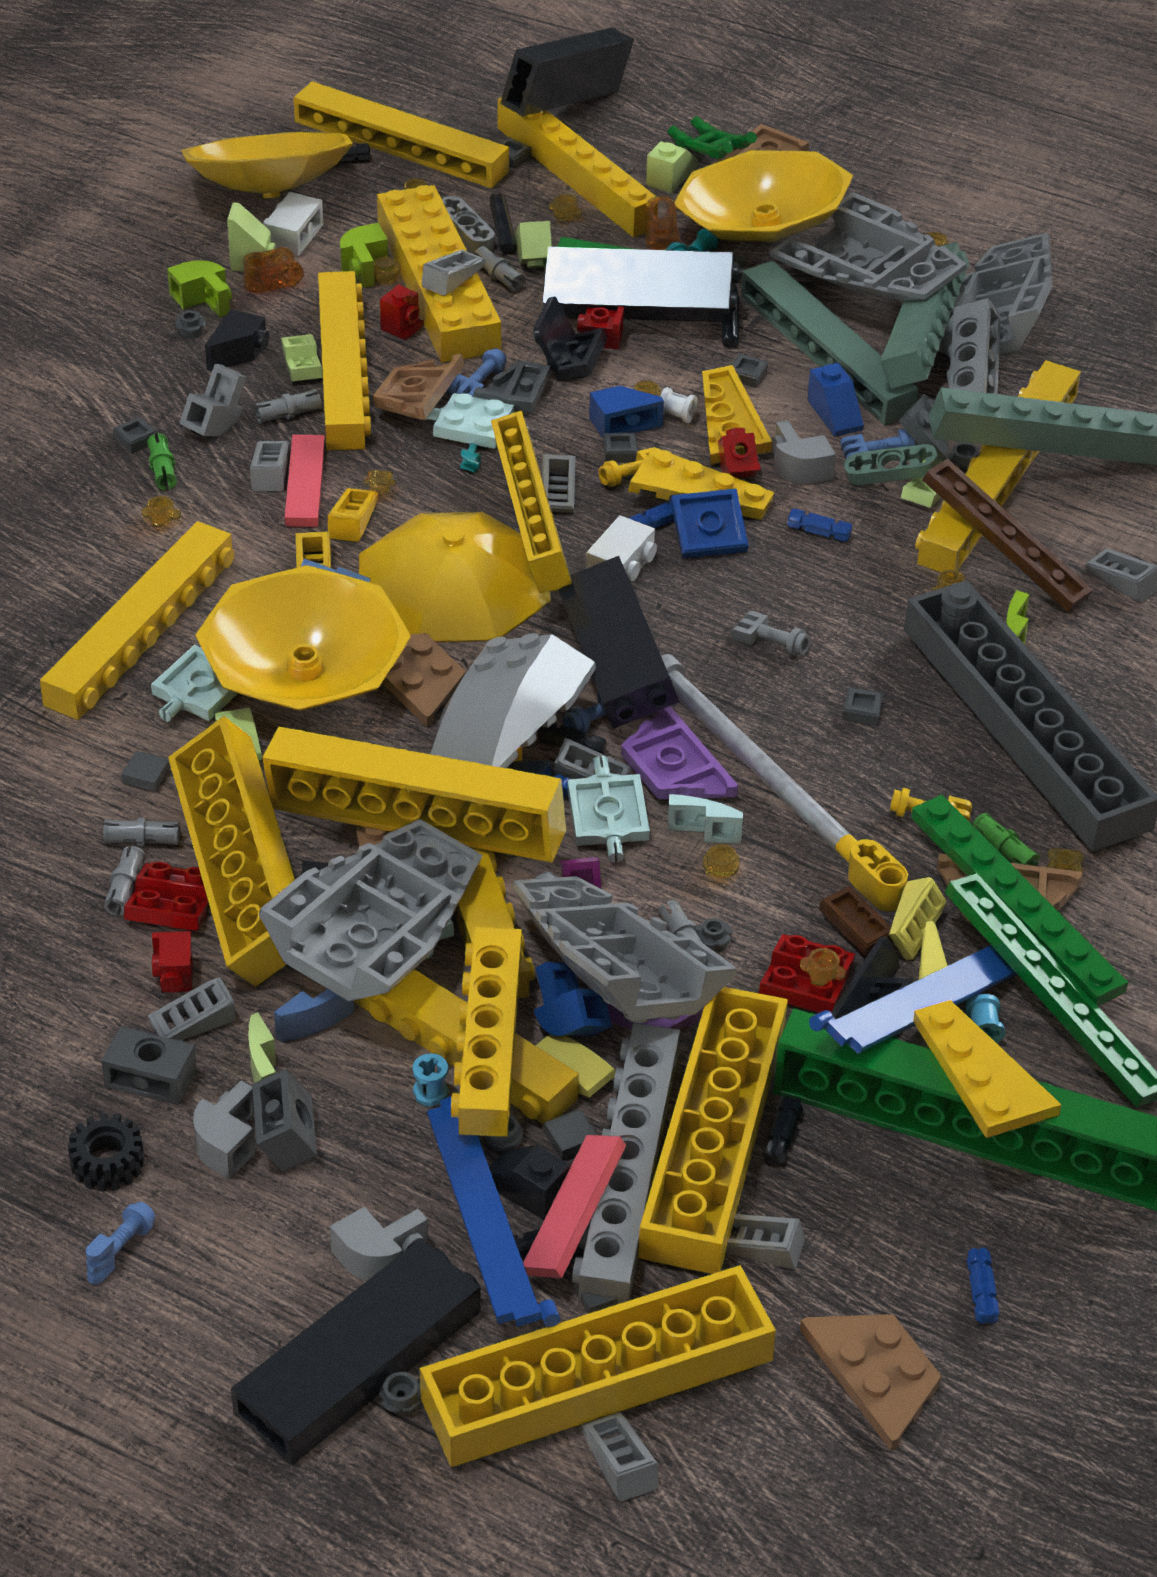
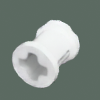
(679, 405)

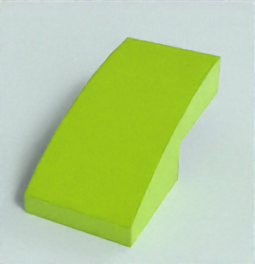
(1016, 615)

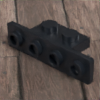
(872, 979)

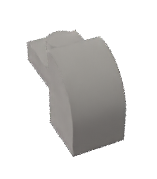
(218, 408)
(802, 460)
(221, 1130)
(368, 1247)

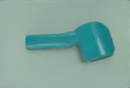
(471, 460)

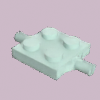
(469, 419)
(191, 687)
(608, 809)

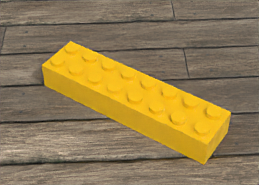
(419, 233)
(395, 787)
(233, 842)
(712, 1131)
(596, 1365)

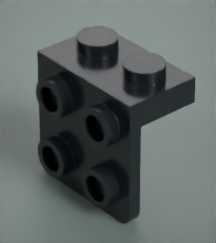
(566, 352)

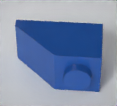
(835, 399)
(625, 410)

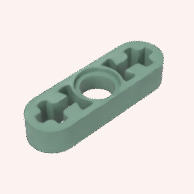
(870, 475)

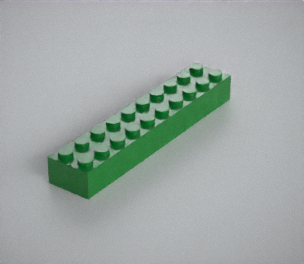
(908, 1092)

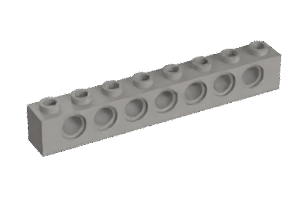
(639, 1120)

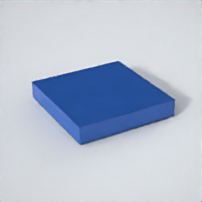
(709, 523)

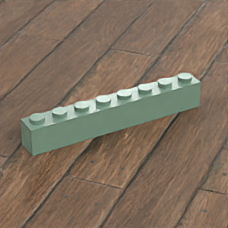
(920, 330)
(825, 338)
(1044, 426)

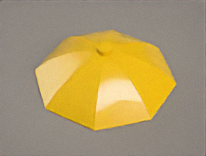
(268, 161)
(764, 194)
(455, 576)
(303, 637)

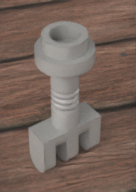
(756, 626)

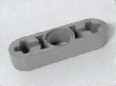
(477, 226)

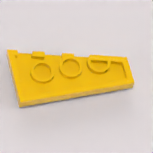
(728, 408)
(674, 475)
(984, 1075)

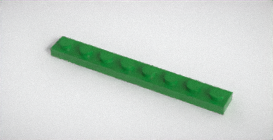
(977, 855)
(1055, 988)

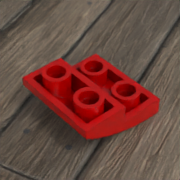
(168, 897)
(789, 981)

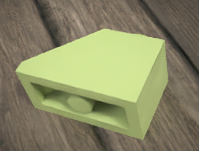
(669, 166)
(245, 236)
(533, 243)

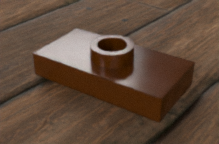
(855, 918)

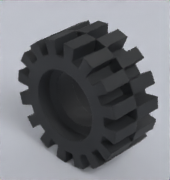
(106, 1134)

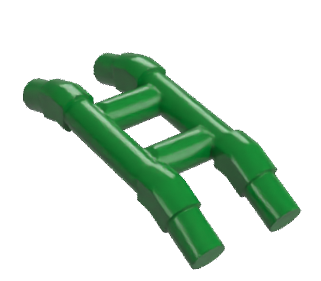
(711, 140)

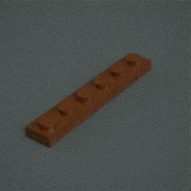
(1007, 535)

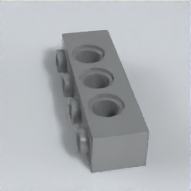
(975, 347)

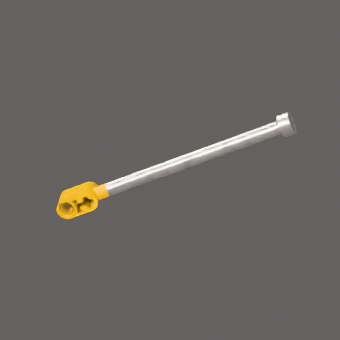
(871, 866)

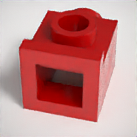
(400, 312)
(610, 320)
(733, 463)
(173, 961)

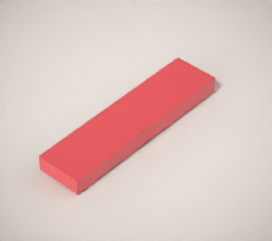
(305, 481)
(574, 1206)

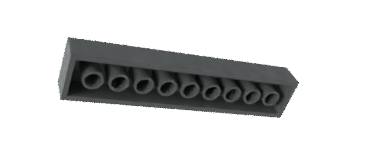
(1034, 720)

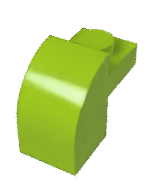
(360, 249)
(199, 283)

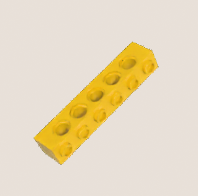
(489, 1032)

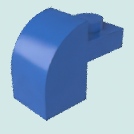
(566, 1006)

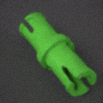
(162, 461)
(1005, 841)

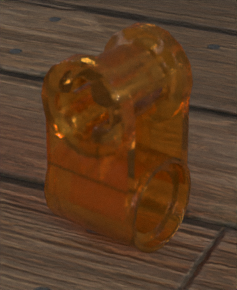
(662, 227)
(268, 268)

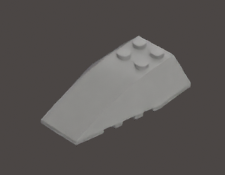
(874, 253)
(1017, 283)
(509, 696)
(371, 913)
(621, 954)

